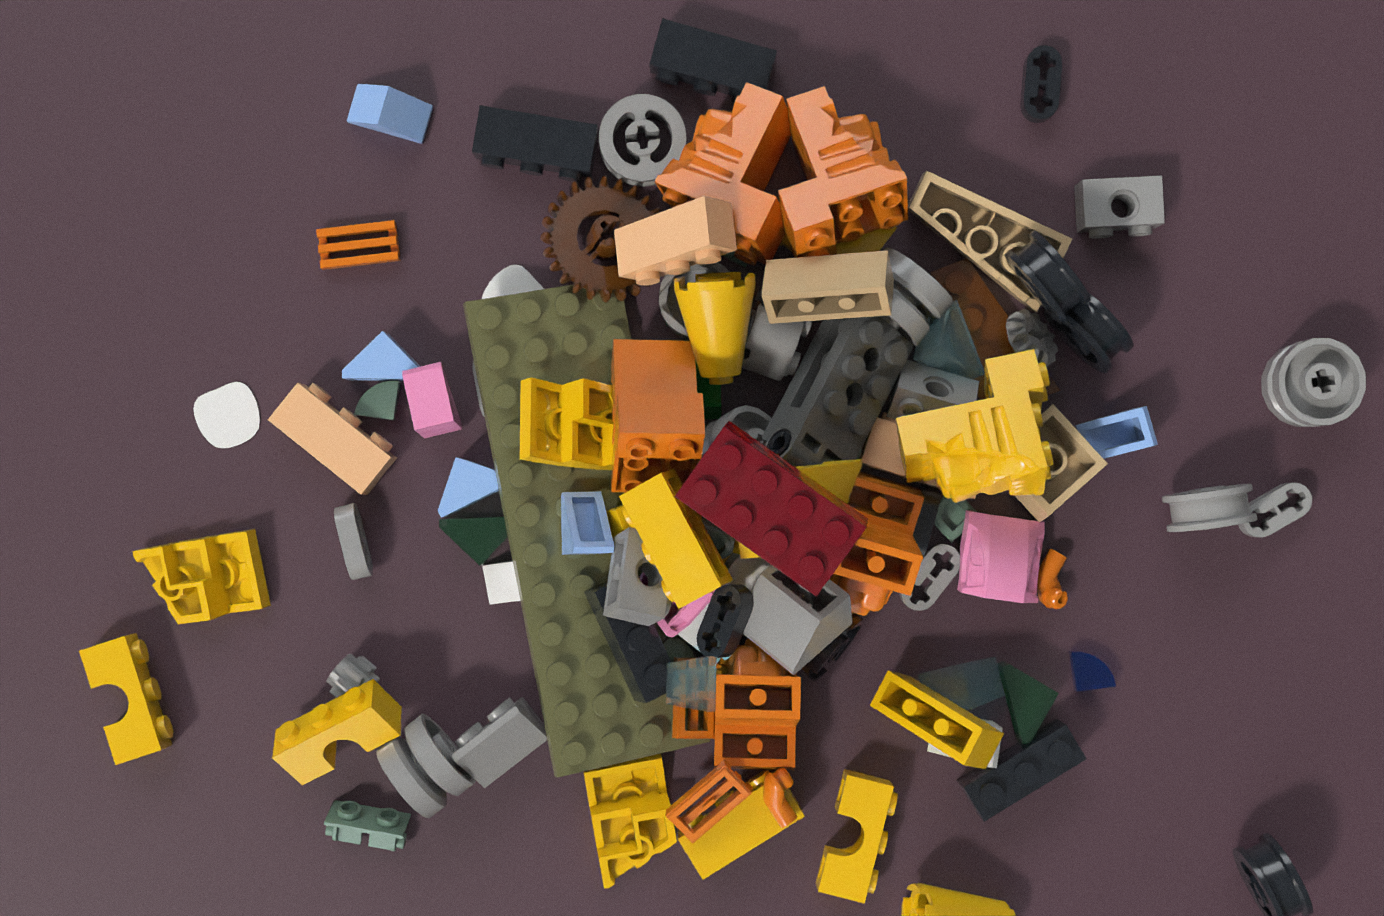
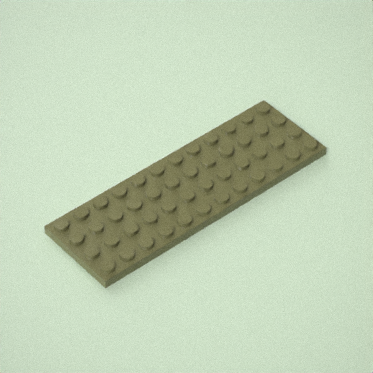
(579, 684)

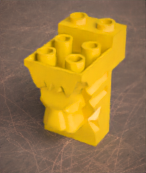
(984, 442)

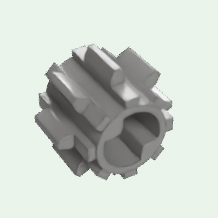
(351, 673)

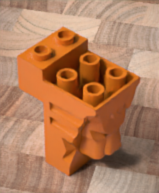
(733, 162)
(848, 178)
(654, 411)
(886, 552)
(755, 711)

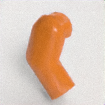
(1048, 585)
(775, 797)

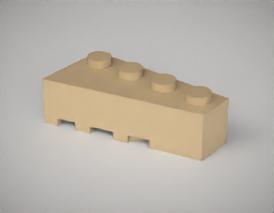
(980, 230)

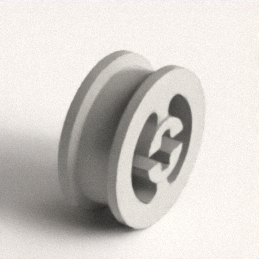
(638, 108)
(1209, 508)

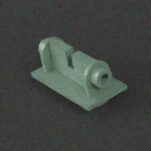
(349, 821)

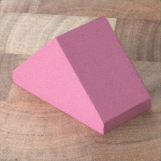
(431, 401)

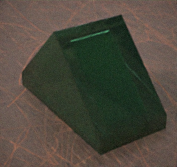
(476, 536)
(1026, 701)

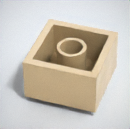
(1072, 465)

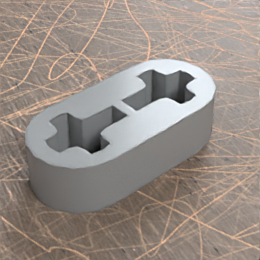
(1279, 517)
(353, 541)
(939, 581)

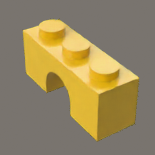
(124, 665)
(361, 715)
(850, 870)

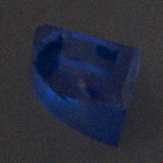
(1089, 672)

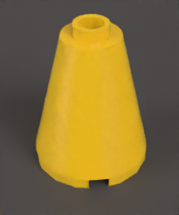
(717, 321)
(938, 901)

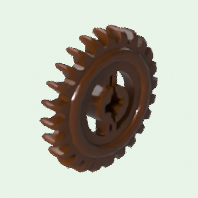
(577, 266)

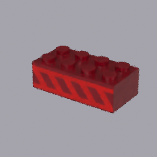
(772, 508)

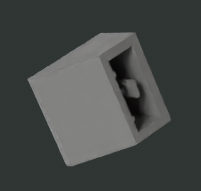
(792, 621)
(501, 743)

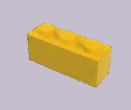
(674, 539)
(937, 720)
(738, 831)

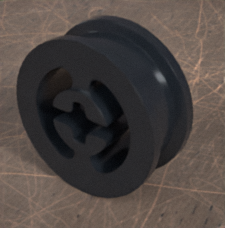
(1047, 277)
(1093, 334)
(1272, 879)

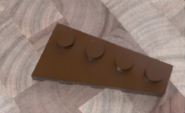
(981, 313)

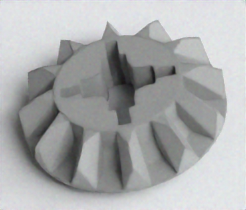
(1028, 333)

